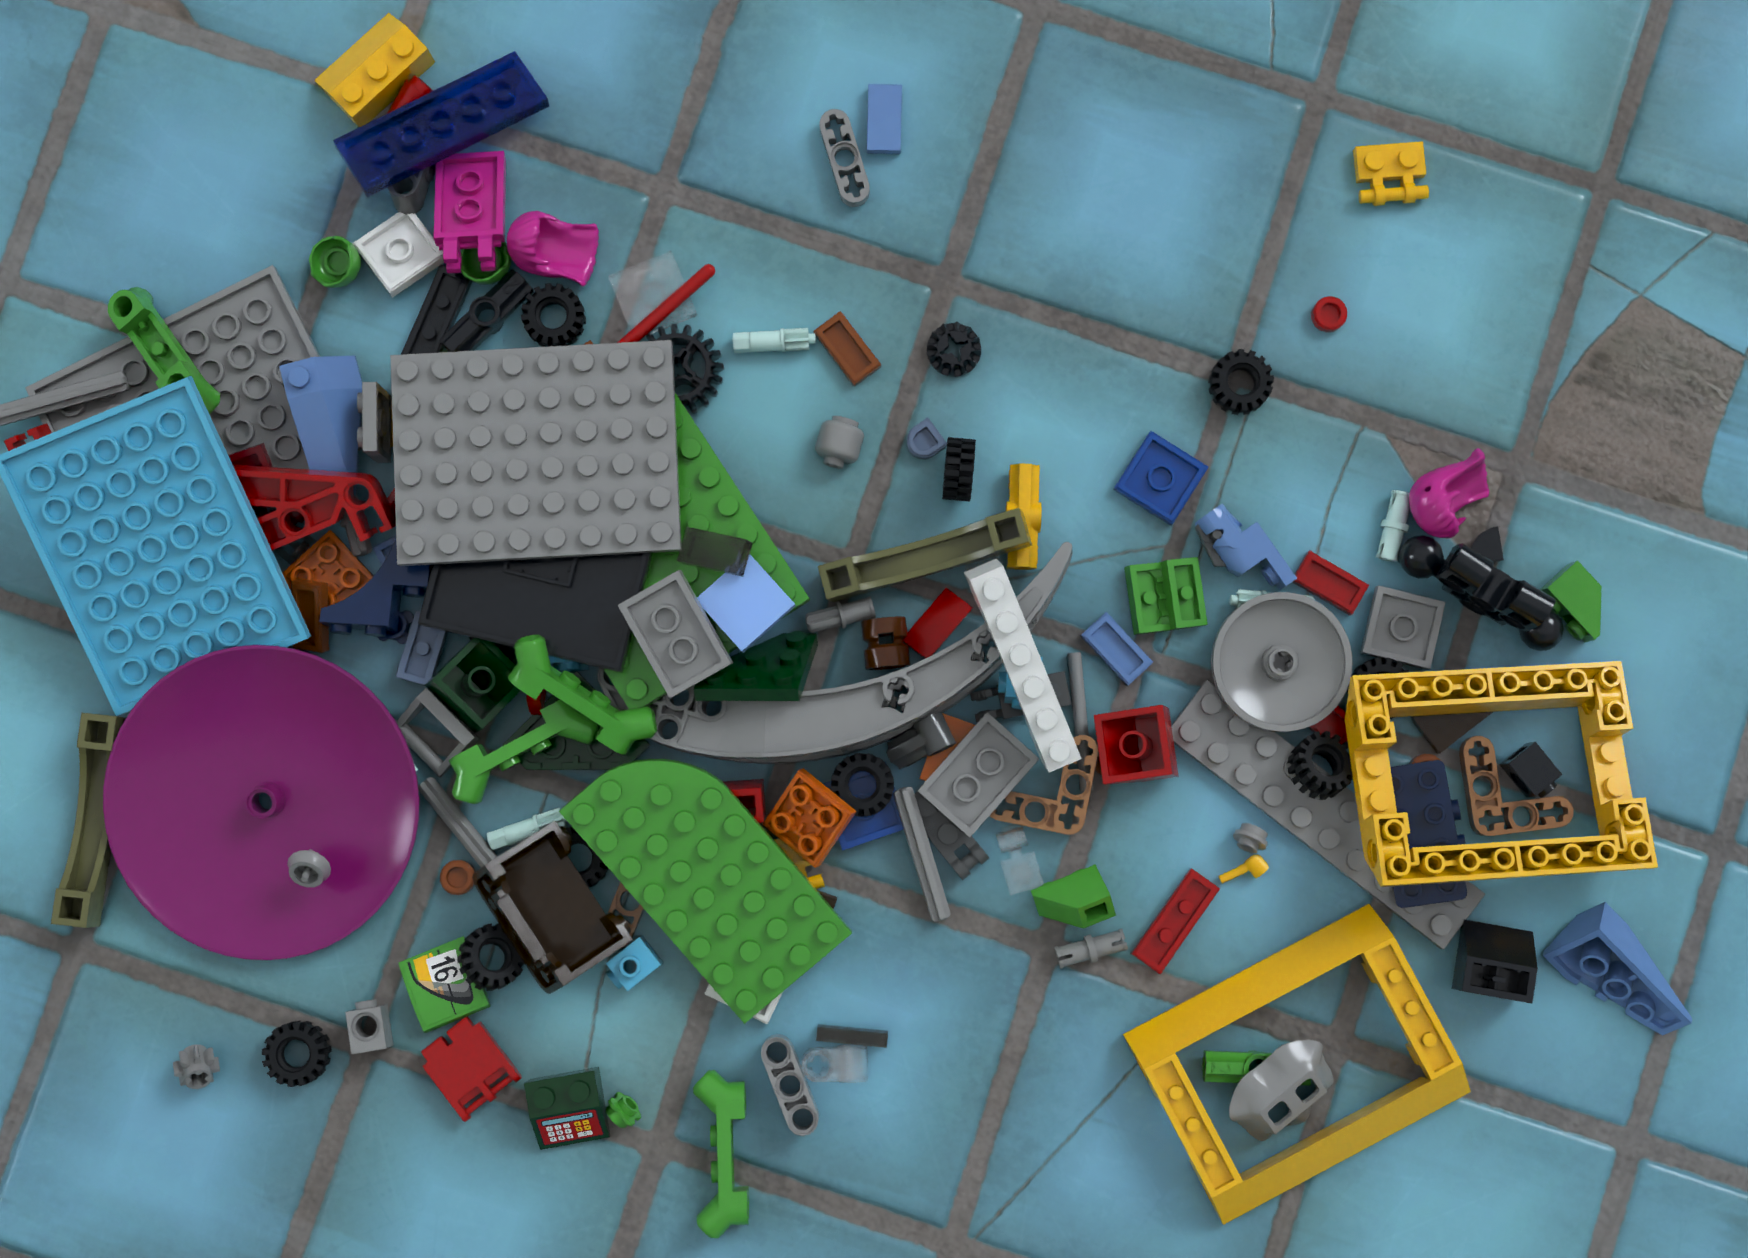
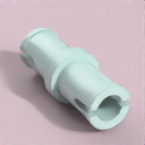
(1394, 526)

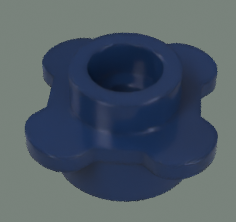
(401, 635)

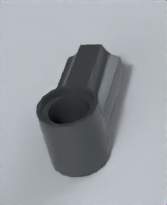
(927, 738)

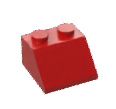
(1136, 745)

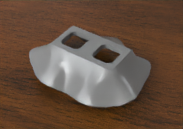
(1276, 1082)

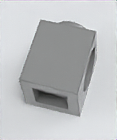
(361, 1041)

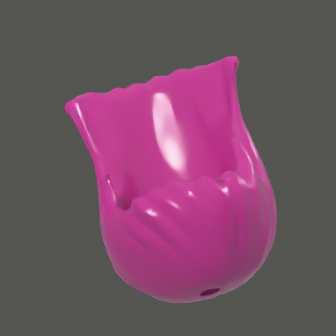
(553, 247)
(1445, 491)

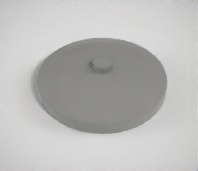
(1281, 662)

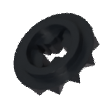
(947, 363)

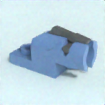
(1241, 550)

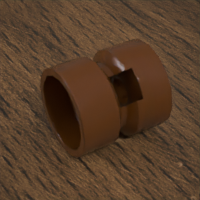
(885, 655)

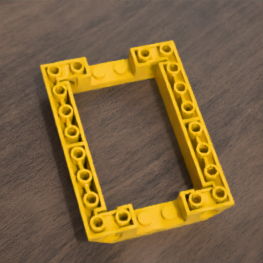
(1604, 716)
(1429, 1046)

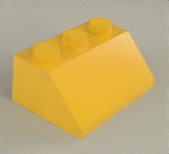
(375, 69)

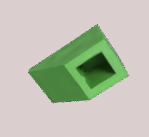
(1577, 601)
(1075, 899)

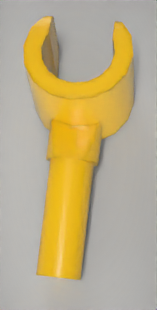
(1255, 865)

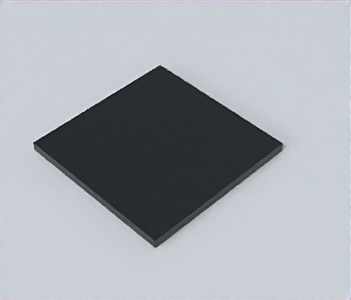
(559, 598)

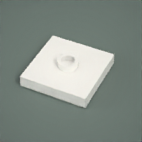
(399, 252)

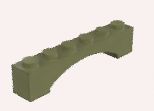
(925, 557)
(83, 884)

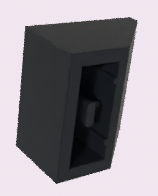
(1496, 962)

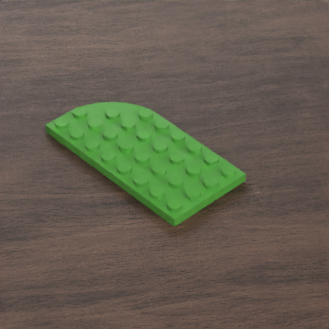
(708, 877)

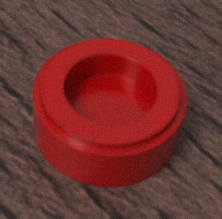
(1329, 314)

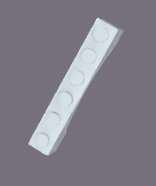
(1023, 665)

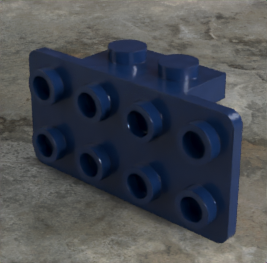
(1425, 795)

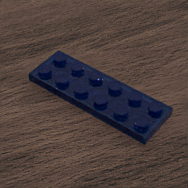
(441, 123)

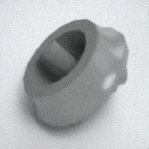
(308, 868)

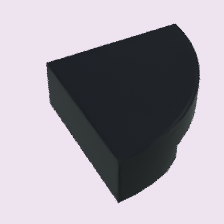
(1489, 544)

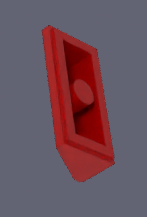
(937, 623)

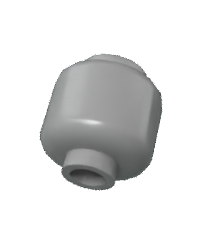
(839, 441)

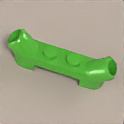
(137, 317)
(617, 727)
(475, 765)
(731, 1203)

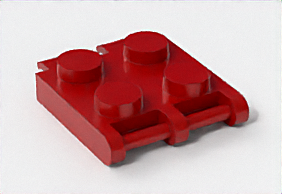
(468, 1066)

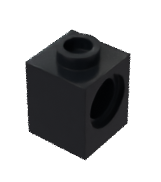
(1531, 770)

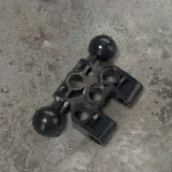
(1486, 589)

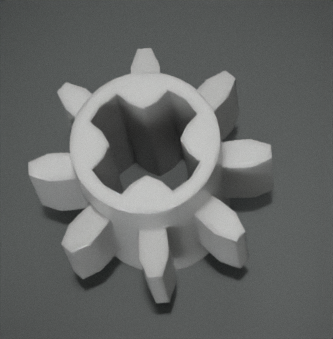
(196, 1066)

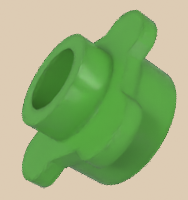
(623, 1110)

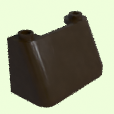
(549, 909)

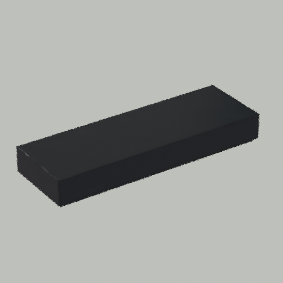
(437, 312)

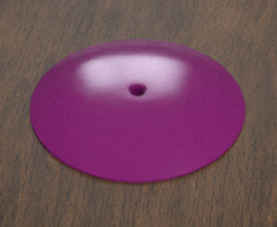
(190, 813)

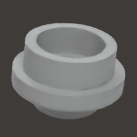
(1251, 838)

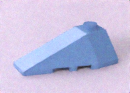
(325, 410)
(1610, 959)

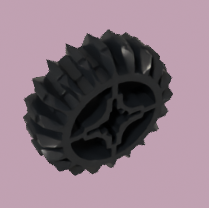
(685, 357)

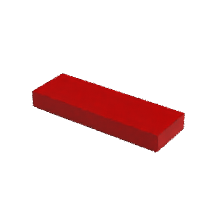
(1175, 921)

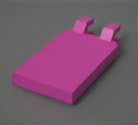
(470, 207)

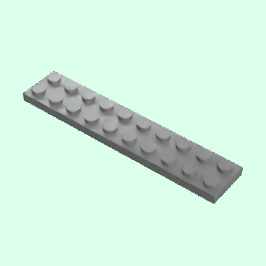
(1257, 768)

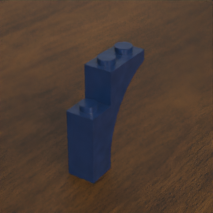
(378, 602)

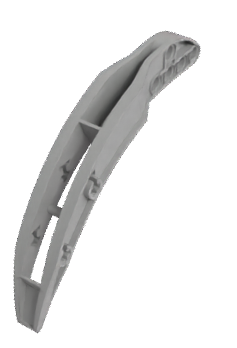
(848, 716)

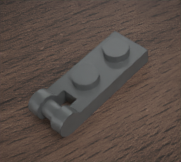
(948, 838)

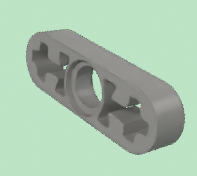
(829, 138)

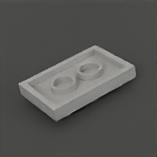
(675, 633)
(978, 774)

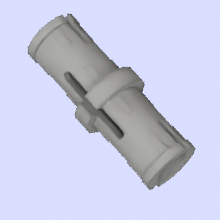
(1090, 948)

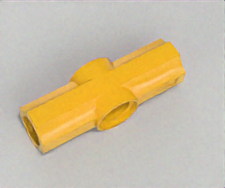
(1024, 494)

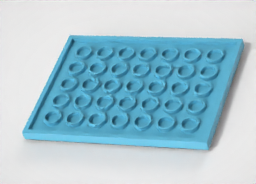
(150, 540)

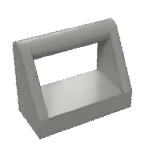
(460, 731)

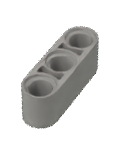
(790, 1102)

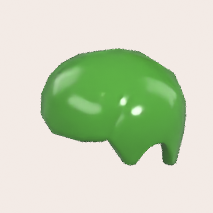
(334, 262)
(472, 266)

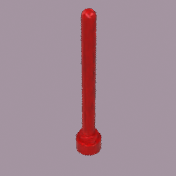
(669, 304)

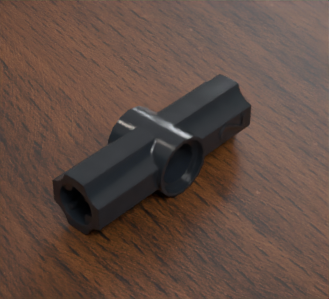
(502, 298)

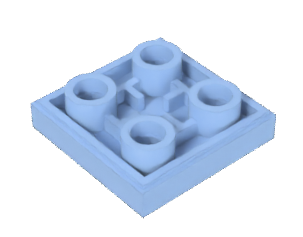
(746, 604)

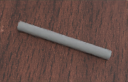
(1079, 711)

